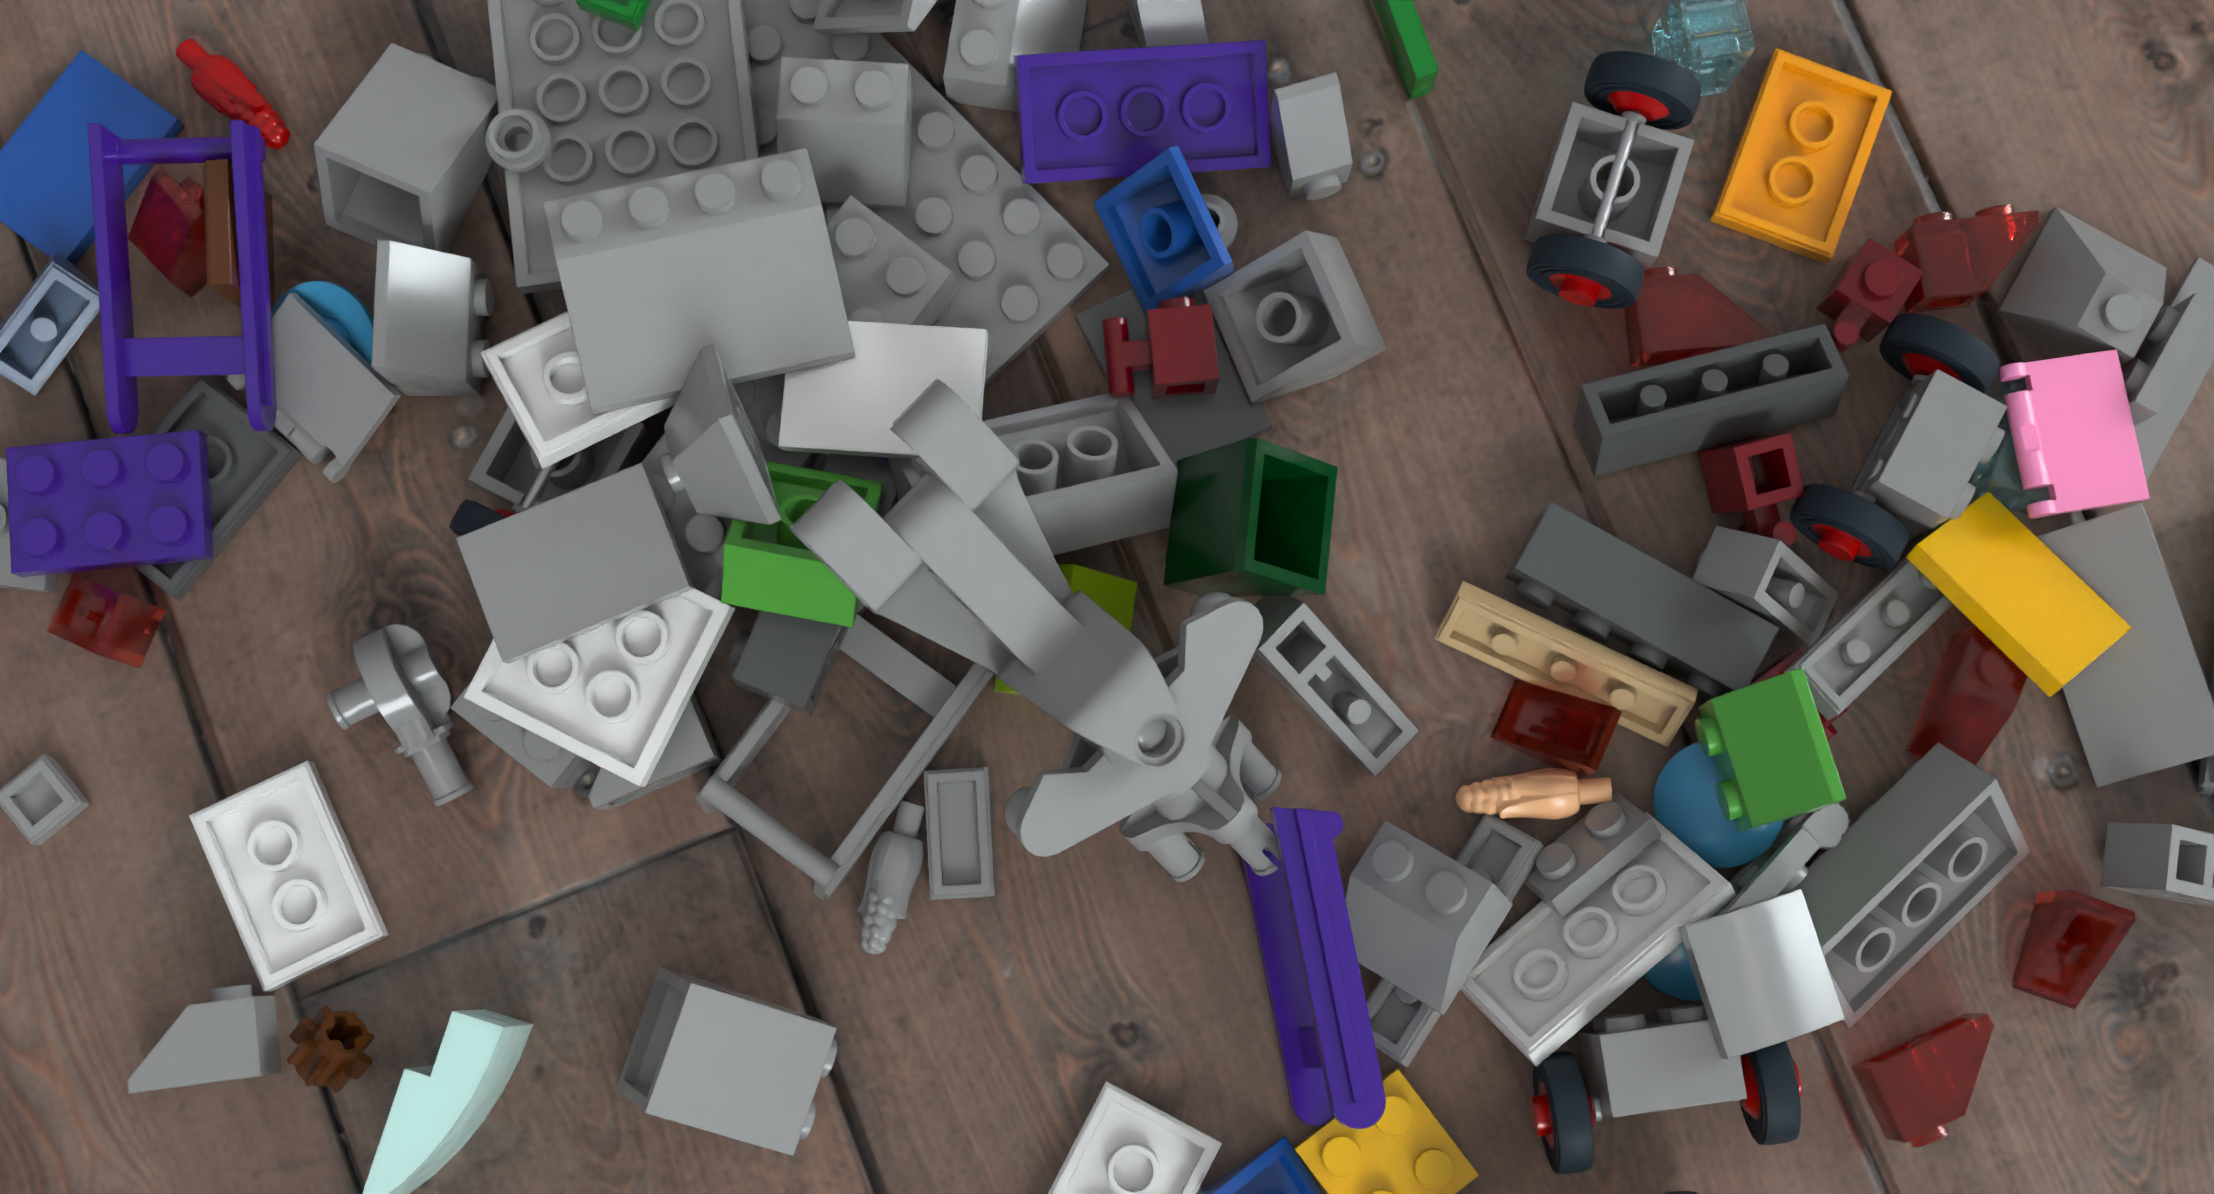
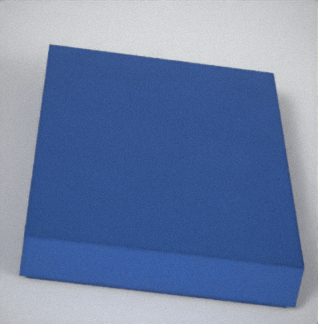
(48, 160)

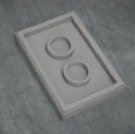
(574, 563)

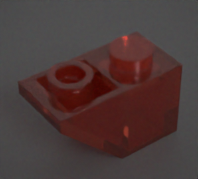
(172, 230)
(1961, 254)

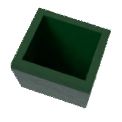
(1251, 522)

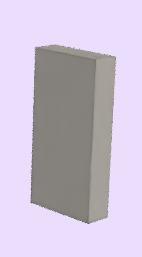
(959, 833)

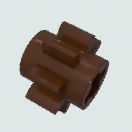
(330, 1048)

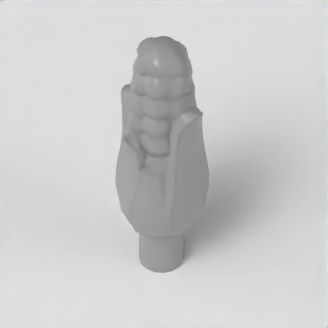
(891, 878)

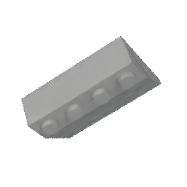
(697, 263)

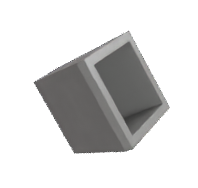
(406, 152)
(727, 1062)

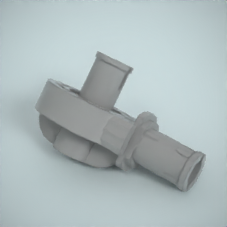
(412, 694)

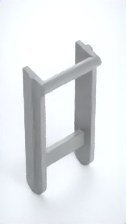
(908, 677)

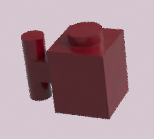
(1867, 294)
(1176, 351)
(1753, 479)

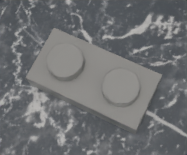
(1590, 853)

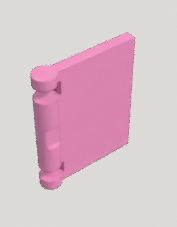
(2074, 433)

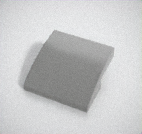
(1761, 974)

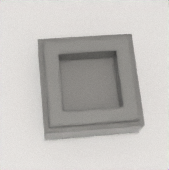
(42, 800)

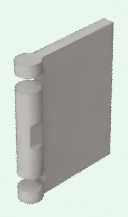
(323, 389)

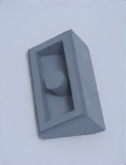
(46, 323)

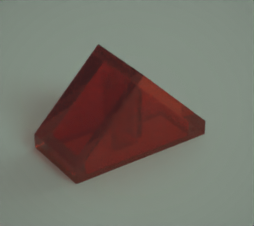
(106, 621)
(1556, 727)
(2068, 945)

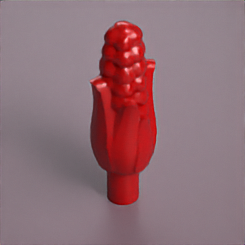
(232, 93)

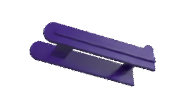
(182, 356)
(1315, 974)

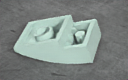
(446, 1101)

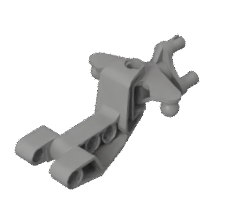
(979, 578)

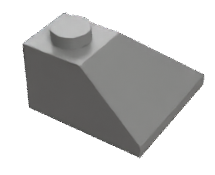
(2084, 290)
(716, 448)

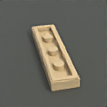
(1565, 662)

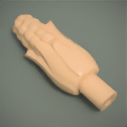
(1534, 794)

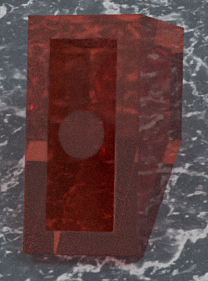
(1684, 319)
(1968, 698)
(1926, 1079)

